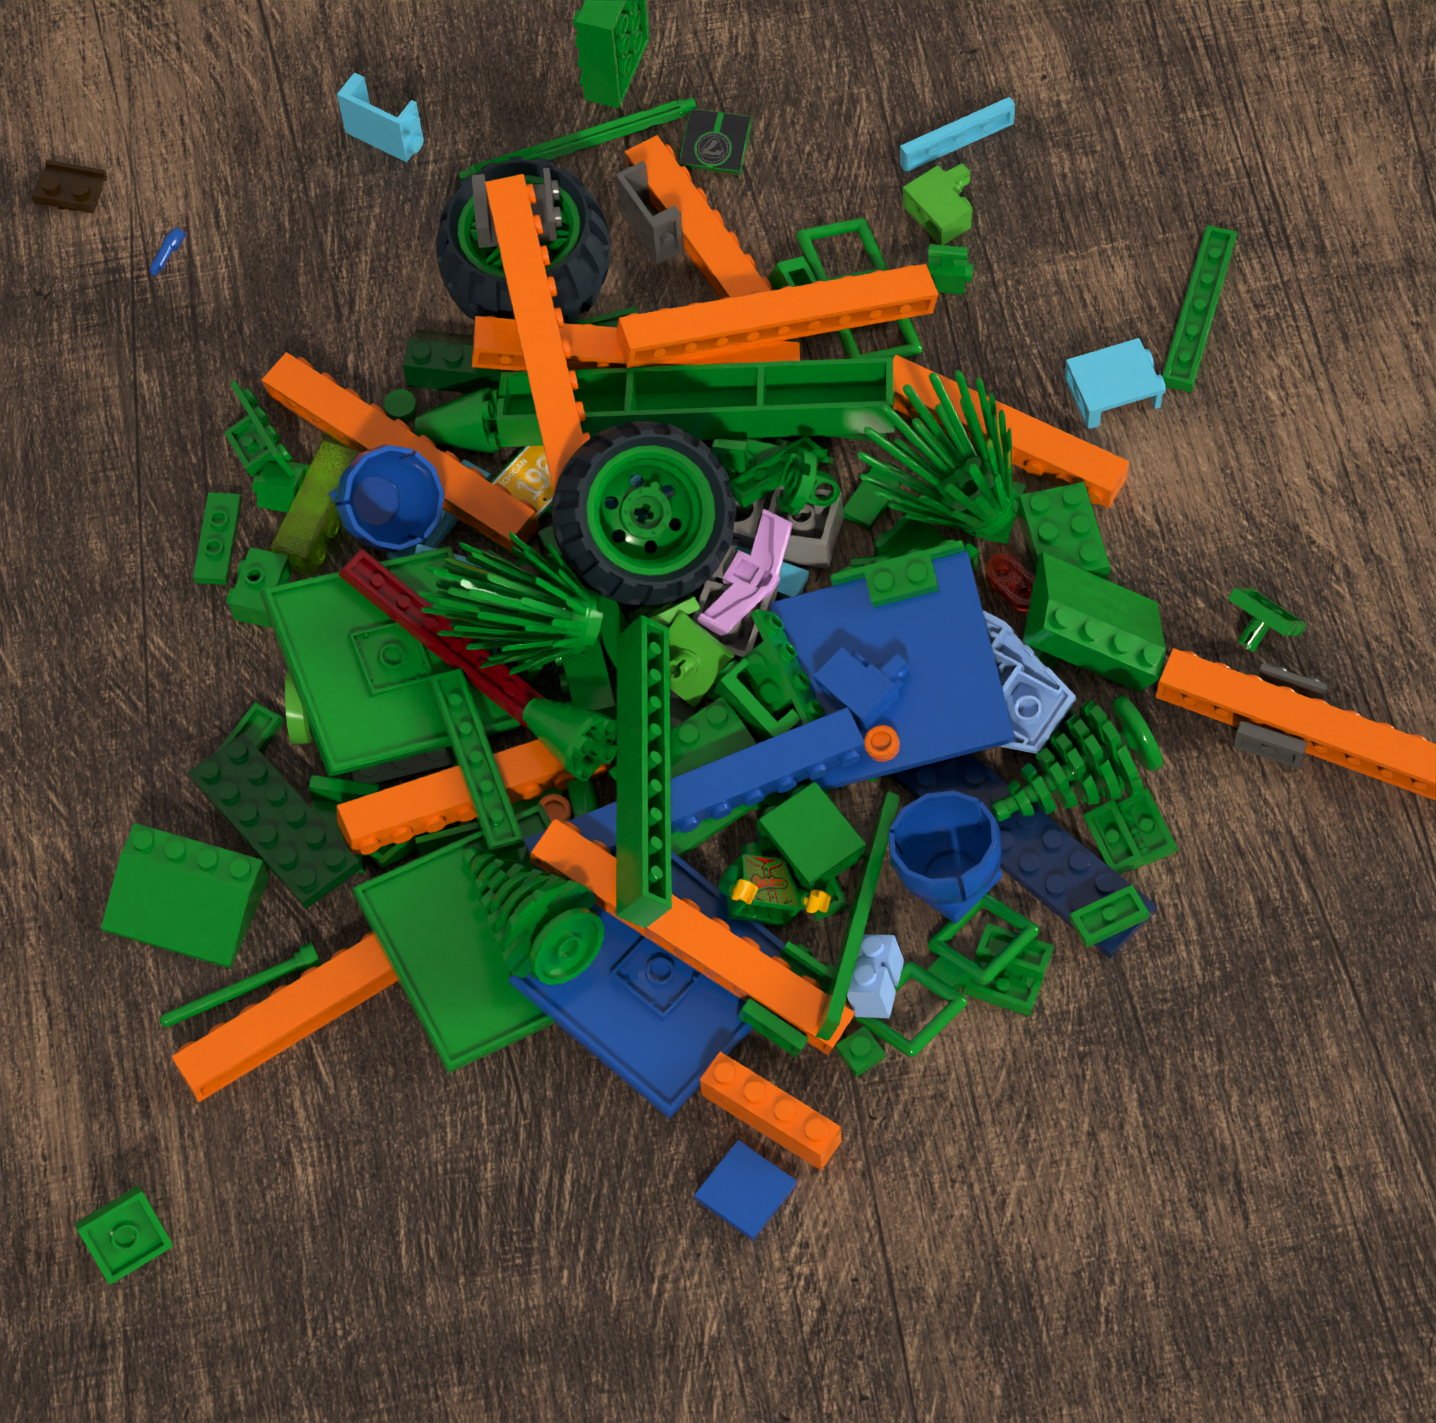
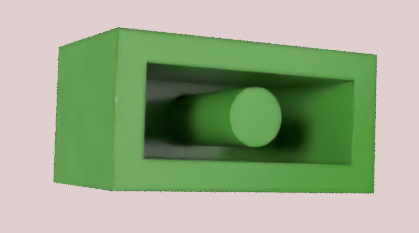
(936, 202)

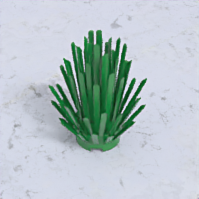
(516, 606)

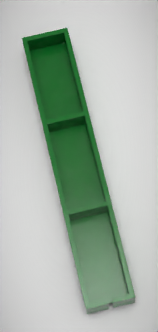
(718, 399)

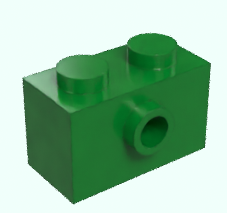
(256, 572)

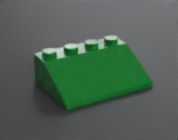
(610, 47)
(1095, 624)
(697, 742)
(184, 895)

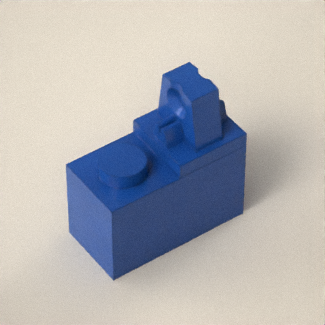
(861, 686)

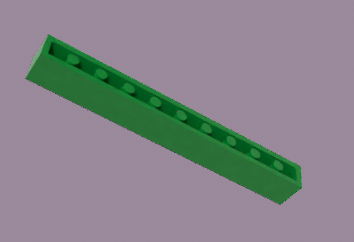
(643, 773)

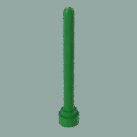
(303, 960)

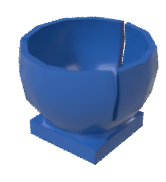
(389, 498)
(946, 851)

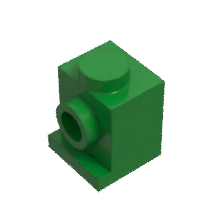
(791, 273)

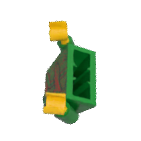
(763, 890)

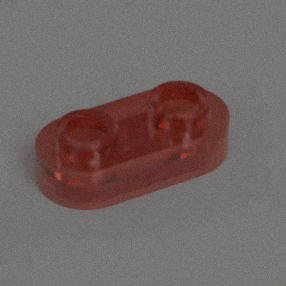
(1016, 582)

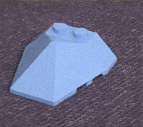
(1032, 691)

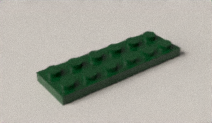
(274, 821)

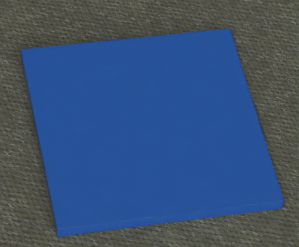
(953, 686)
(649, 1010)

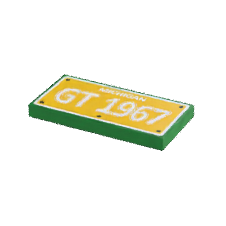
(527, 479)

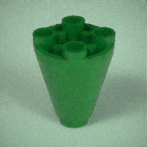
(464, 422)
(573, 735)

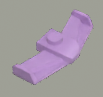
(750, 576)

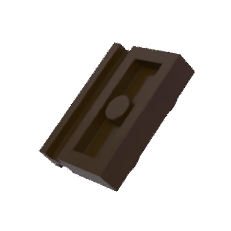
(69, 186)

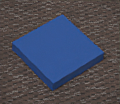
(745, 1190)

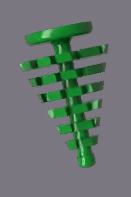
(1091, 761)
(536, 917)

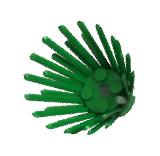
(972, 489)

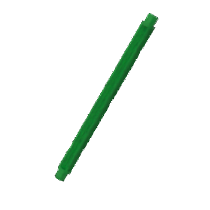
(596, 134)

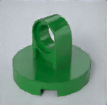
(800, 481)

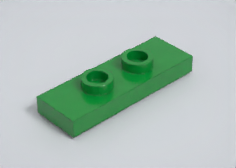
(217, 538)

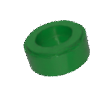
(400, 405)

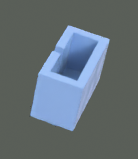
(875, 975)

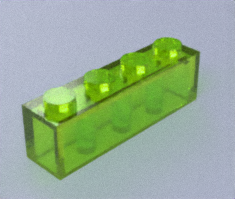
(313, 513)

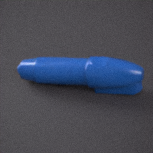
(170, 243)

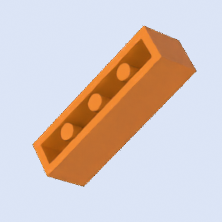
(770, 1110)

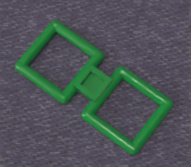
(860, 225)
(952, 972)

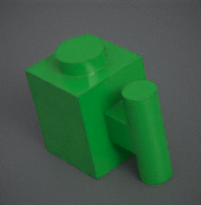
(949, 268)
(275, 487)

